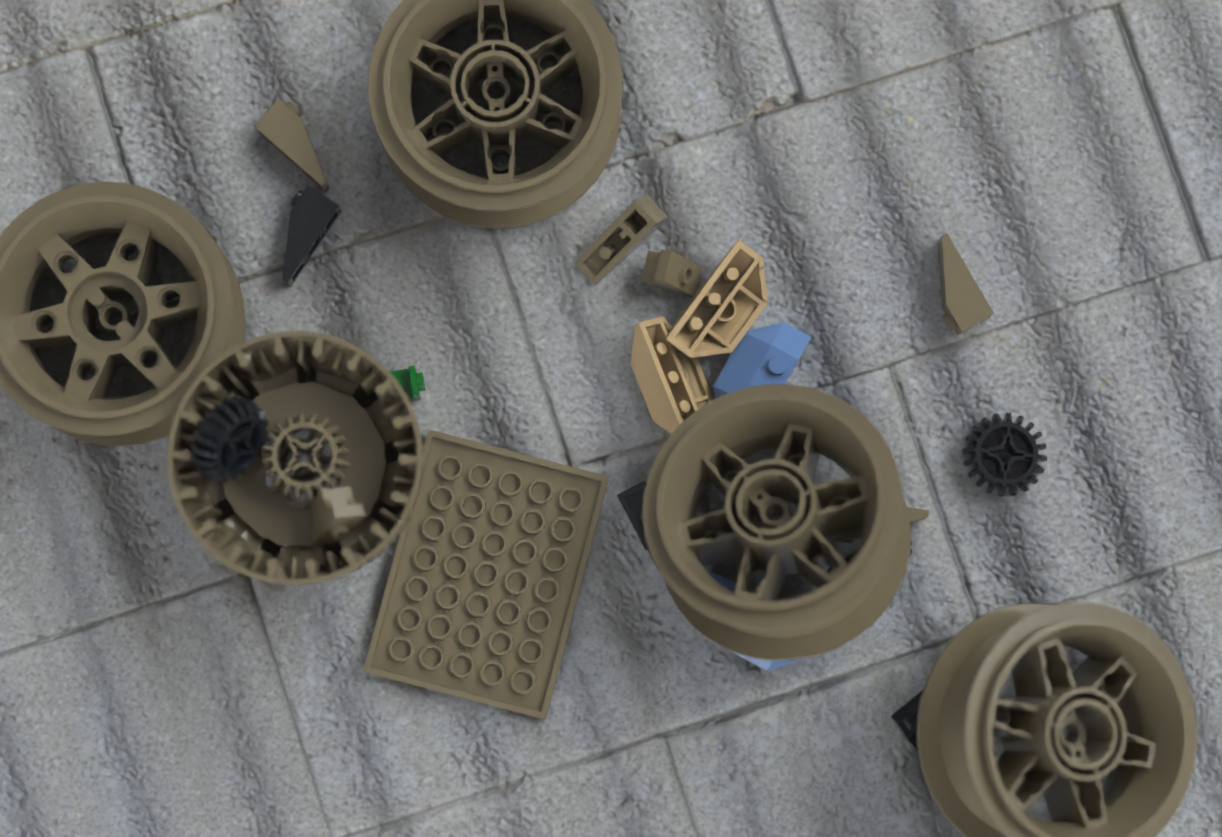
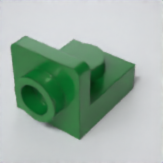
(410, 382)

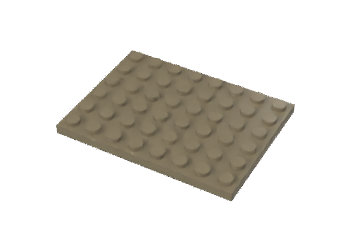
(487, 575)

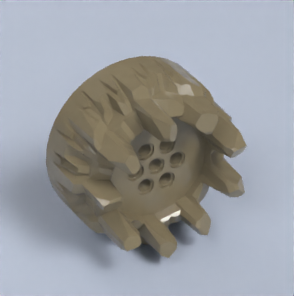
(256, 524)

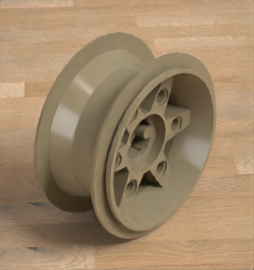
(502, 199)
(145, 219)
(712, 449)
(1121, 712)

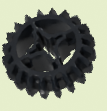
(229, 439)
(1002, 469)

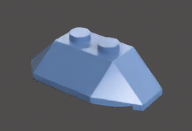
(762, 358)

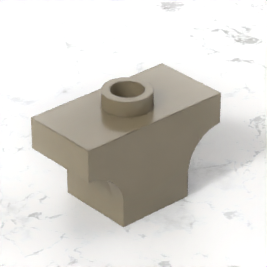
(671, 272)
(334, 515)

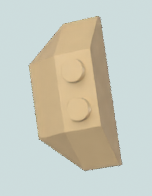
(722, 306)
(667, 377)

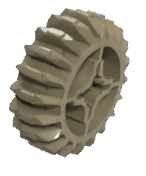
(295, 466)

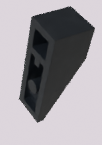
(308, 225)

